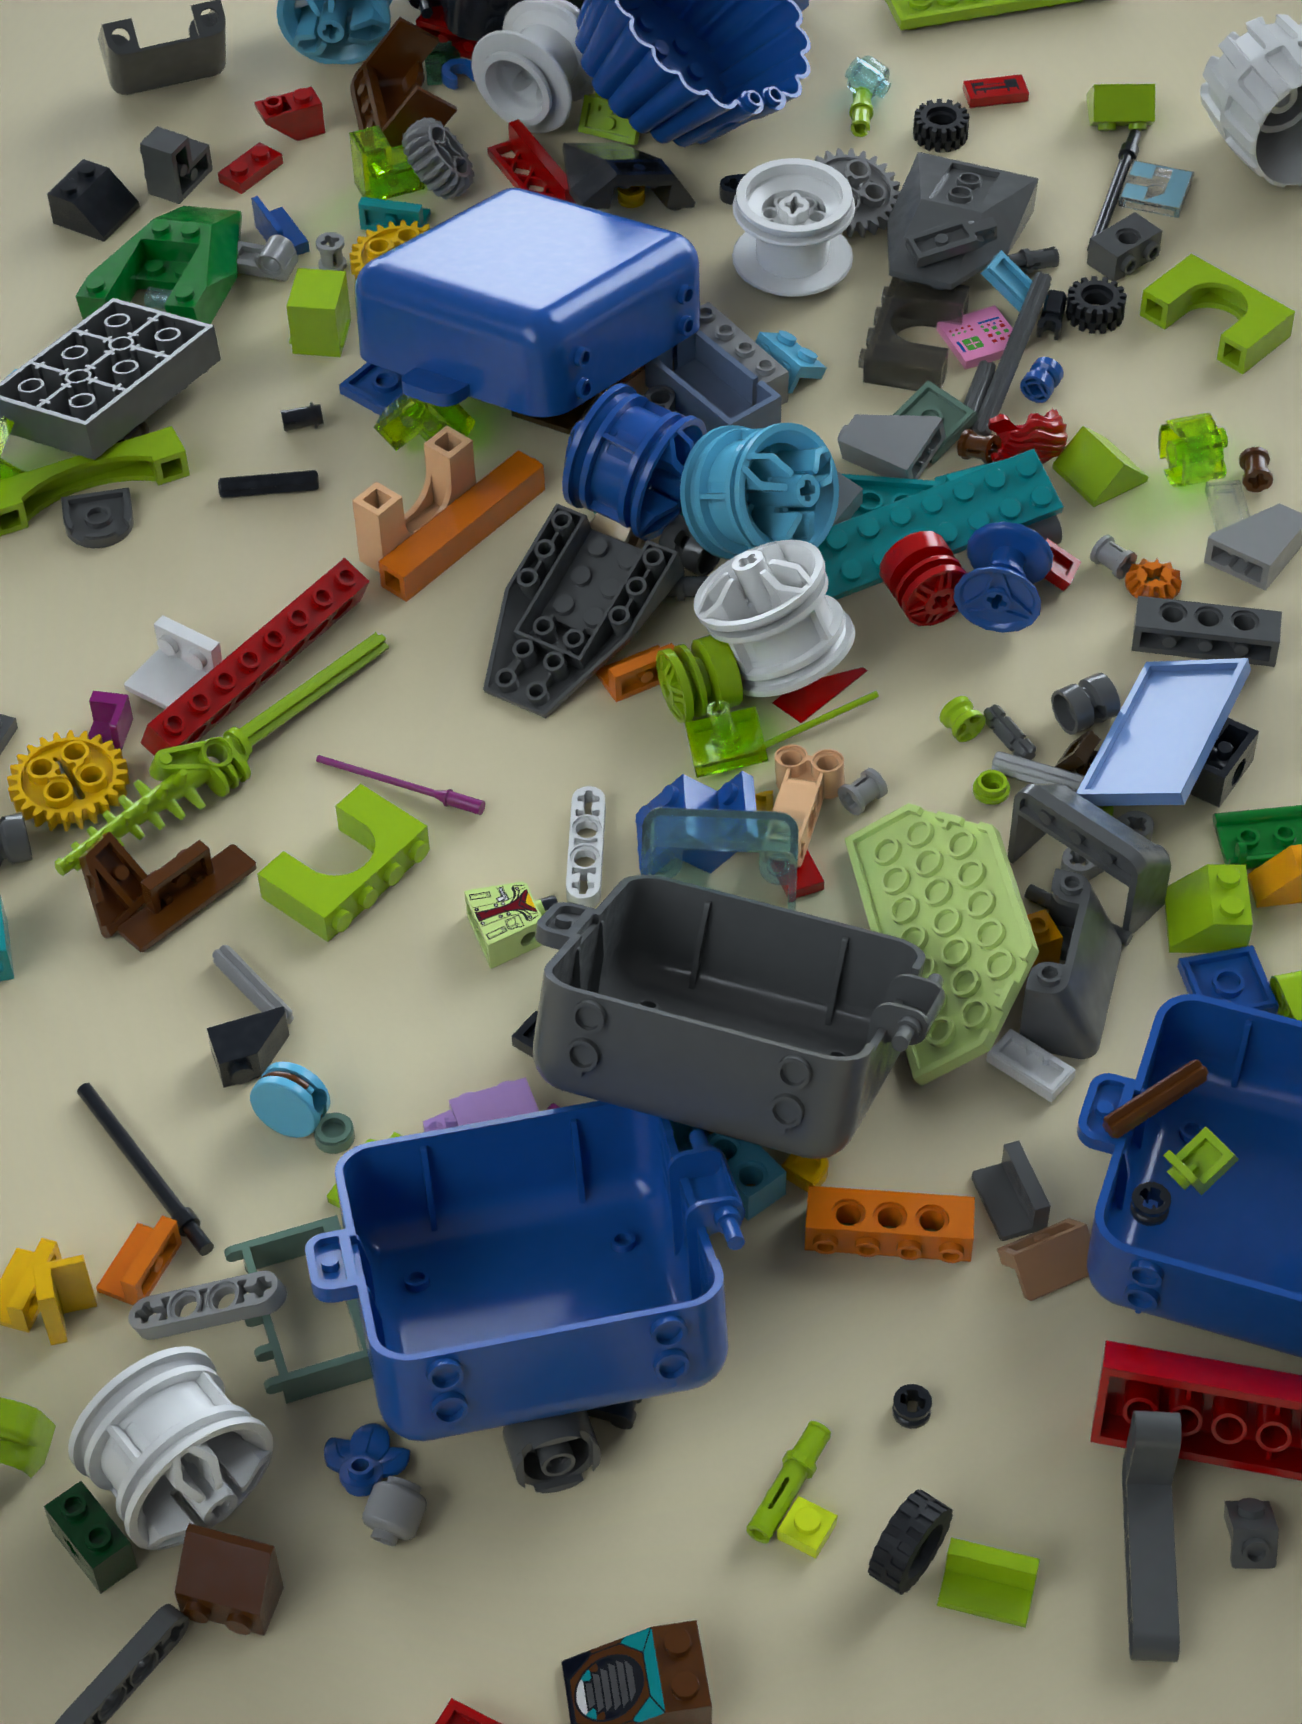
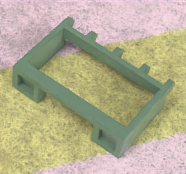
(314, 1378)

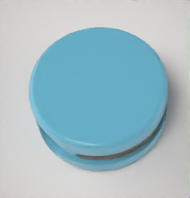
(290, 1099)

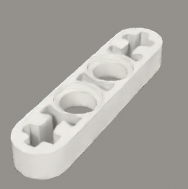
(586, 847)

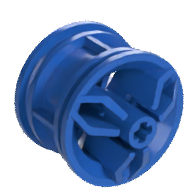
(629, 460)

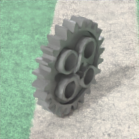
(871, 189)

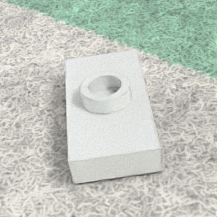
(1030, 1065)

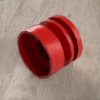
(922, 577)

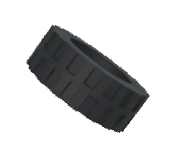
(910, 1541)

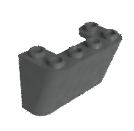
(169, 63)

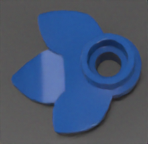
(365, 1458)

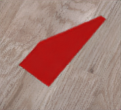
(807, 700)

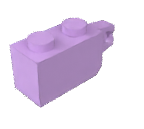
(497, 1102)

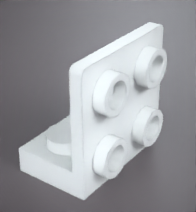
(177, 664)

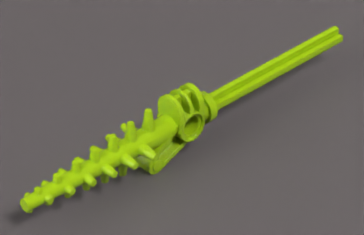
(188, 765)

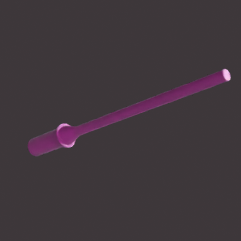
(447, 797)

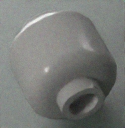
(394, 1510)

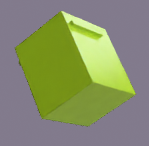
(319, 312)

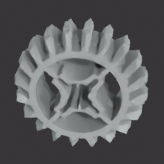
(438, 158)

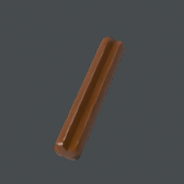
(1155, 1099)

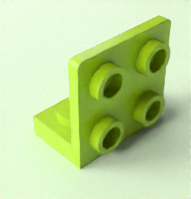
(600, 121)

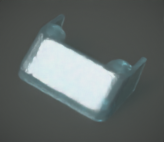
(769, 833)

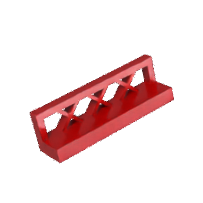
(532, 157)

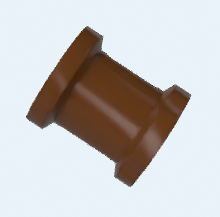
(978, 446)
(1255, 466)

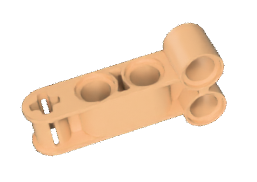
(804, 785)

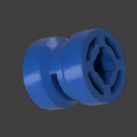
(1041, 379)

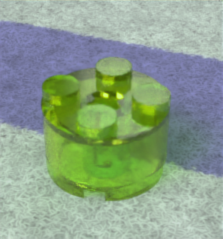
(1193, 449)

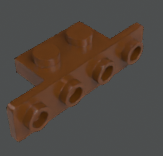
(183, 890)

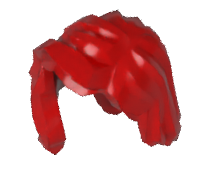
(1042, 433)

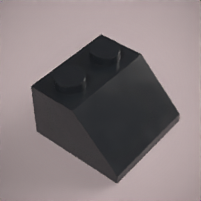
(91, 201)

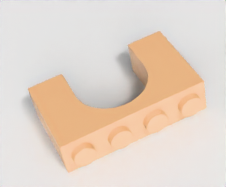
(380, 511)

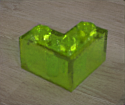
(378, 168)
(410, 417)

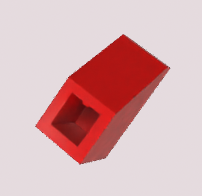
(294, 113)

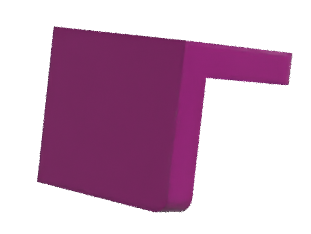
(111, 717)

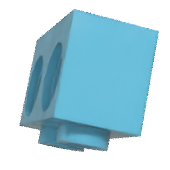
(752, 1165)

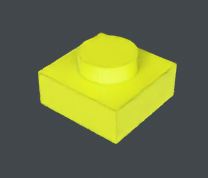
(807, 1527)

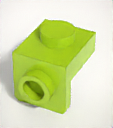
(1200, 1161)

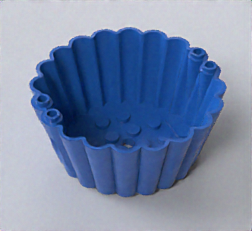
(693, 64)

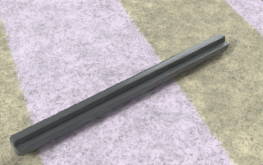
(1013, 352)

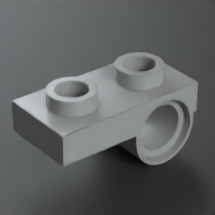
(271, 260)

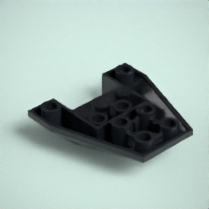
(599, 167)

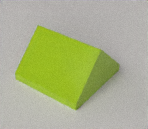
(1097, 468)

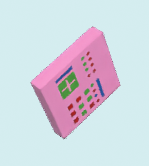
(978, 338)

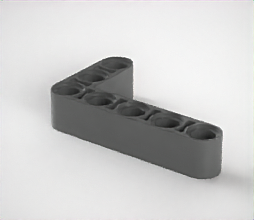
(1149, 1535)

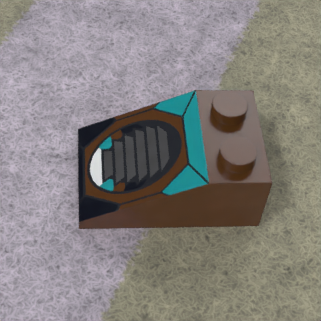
(641, 1679)

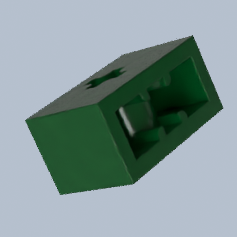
(90, 1536)

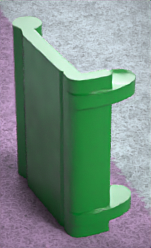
(1257, 834)

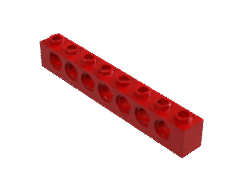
(257, 659)

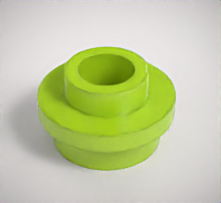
(991, 787)

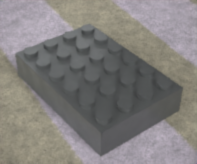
(106, 377)

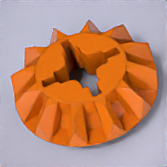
(1166, 588)

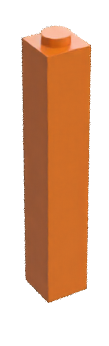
(461, 525)

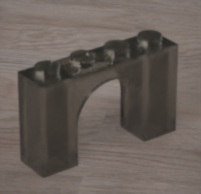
(902, 363)

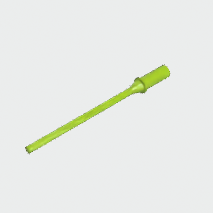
(823, 718)

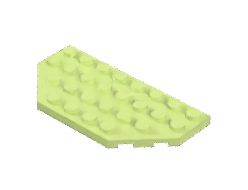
(959, 902)

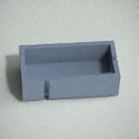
(714, 385)

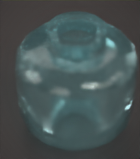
(868, 74)

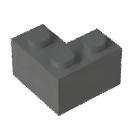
(174, 164)

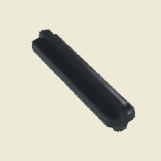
(268, 484)

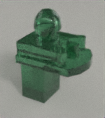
(433, 63)

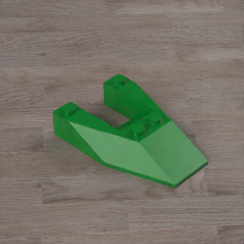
(179, 251)

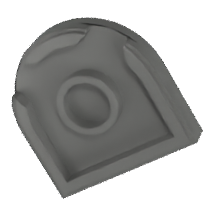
(98, 517)

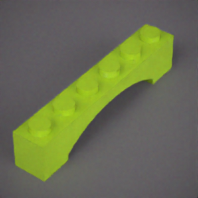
(148, 457)

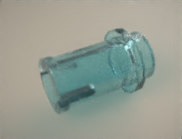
(157, 297)

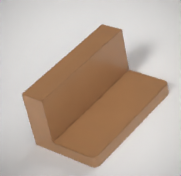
(1048, 1257)

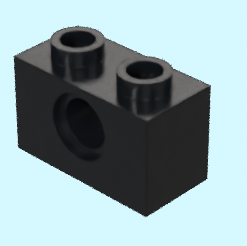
(1226, 762)

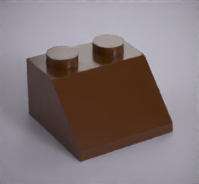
(228, 1580)

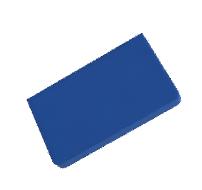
(278, 223)

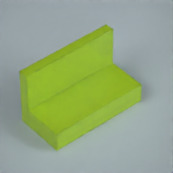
(988, 1582)

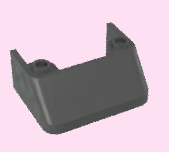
(1096, 837)

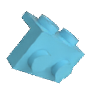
(794, 358)

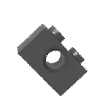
(1124, 247)

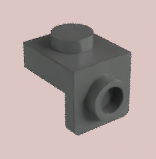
(1251, 1533)

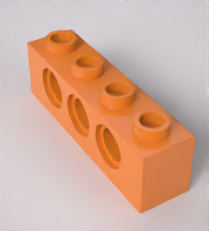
(905, 1211)

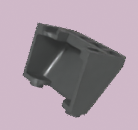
(1070, 1002)

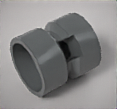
(692, 555)
(1084, 704)
(14, 839)

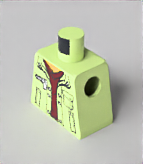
(505, 920)

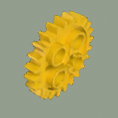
(381, 242)
(48, 795)

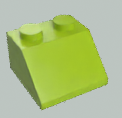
(1121, 106)
(1209, 910)

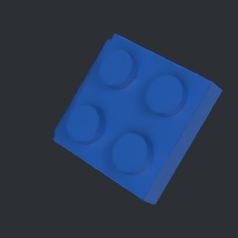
(690, 793)

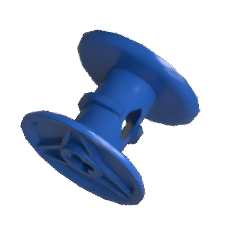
(1001, 587)

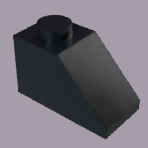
(247, 1045)

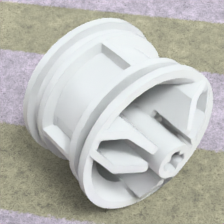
(776, 616)
(170, 1446)

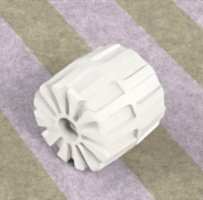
(1257, 97)

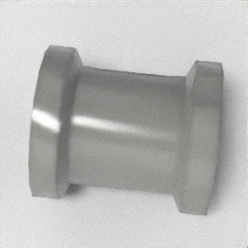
(331, 252)
(1112, 556)
(862, 791)

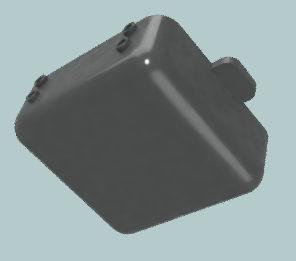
(727, 1012)

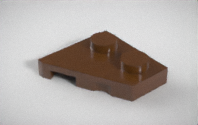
(112, 882)

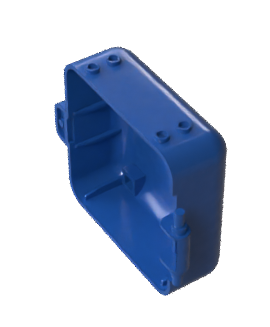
(526, 303)
(1236, 1250)
(531, 1266)

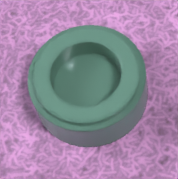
(334, 1133)

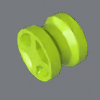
(962, 719)

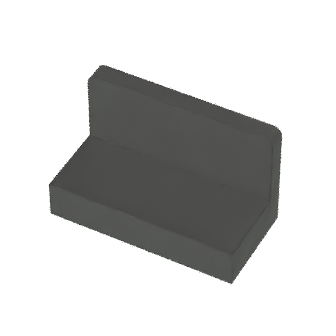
(1012, 1194)

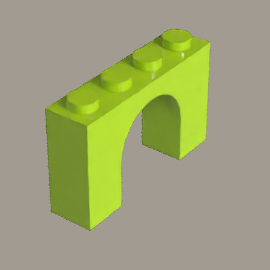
(1197, 285)
(332, 901)

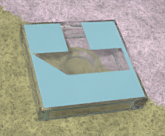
(1156, 188)

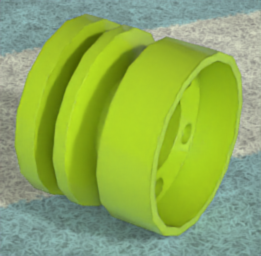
(698, 677)

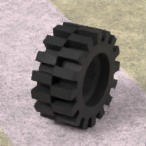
(941, 125)
(1094, 317)

